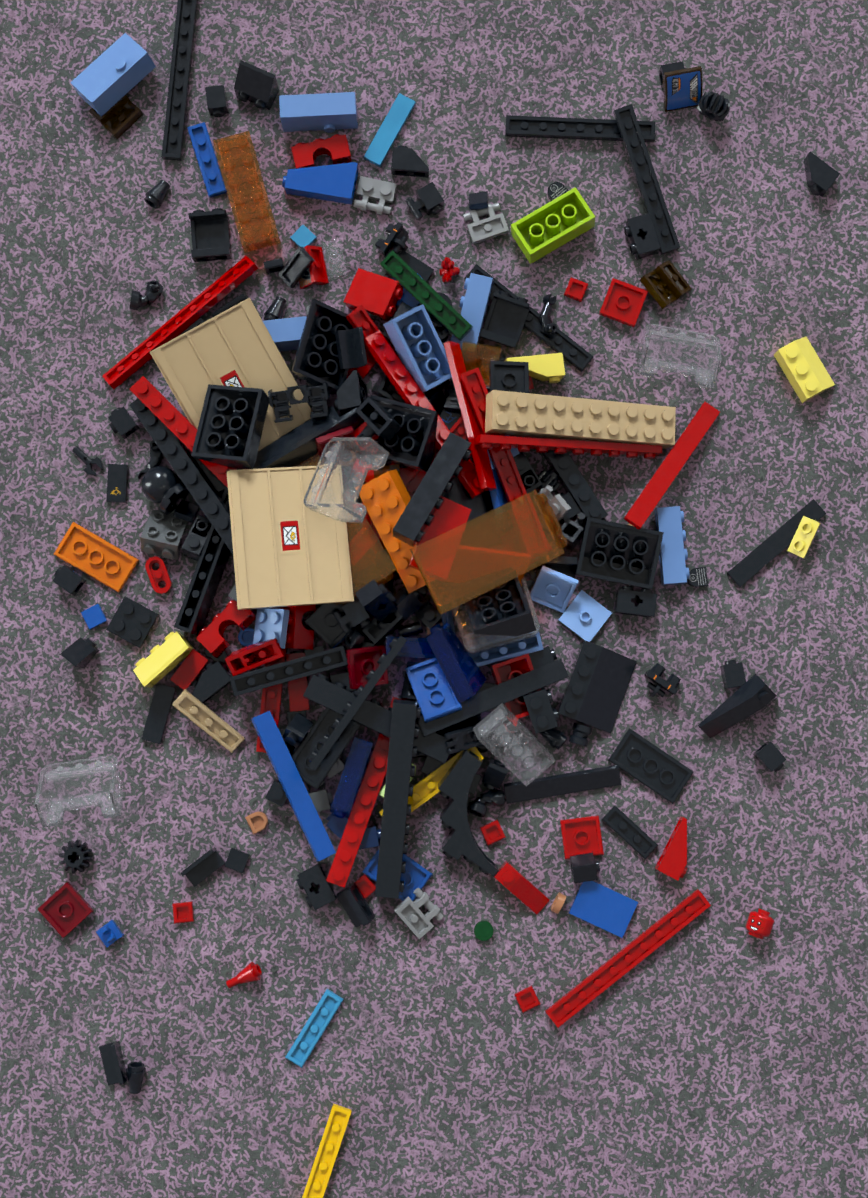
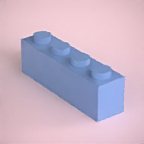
(474, 305)
(672, 551)
(508, 651)

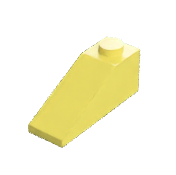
(544, 367)

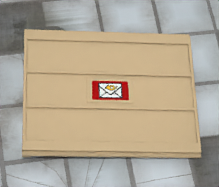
(229, 352)
(283, 547)

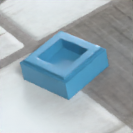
(303, 237)

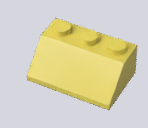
(803, 369)
(162, 659)

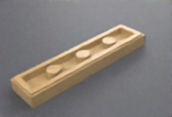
(208, 721)

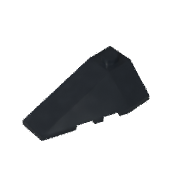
(744, 703)

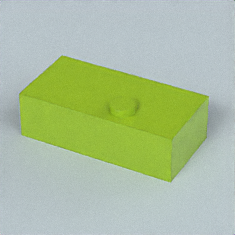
(553, 225)

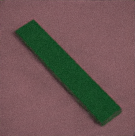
(426, 295)

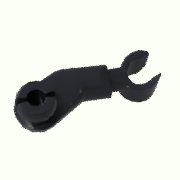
(545, 318)
(155, 458)

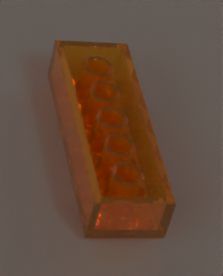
(246, 191)

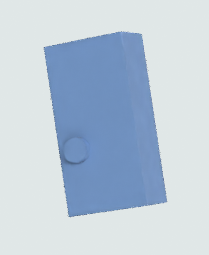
(113, 74)
(318, 112)
(286, 332)
(419, 347)

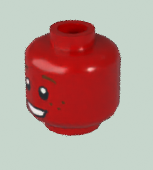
(759, 924)

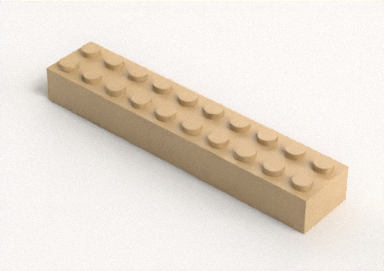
(578, 419)

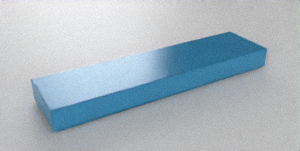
(389, 130)
(314, 1028)

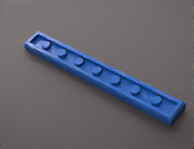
(293, 786)

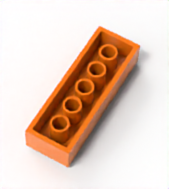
(385, 502)

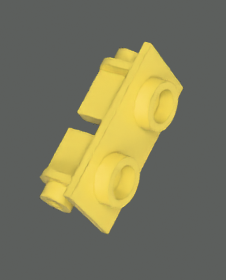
(803, 537)

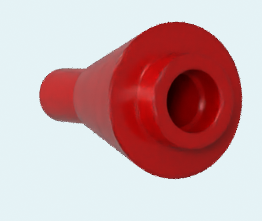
(248, 974)

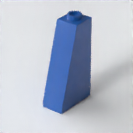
(325, 182)

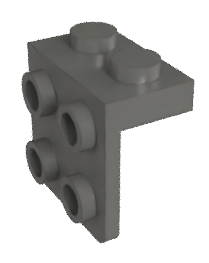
(163, 535)

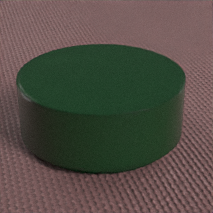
(483, 930)

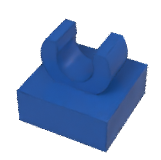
(109, 933)

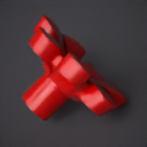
(448, 270)

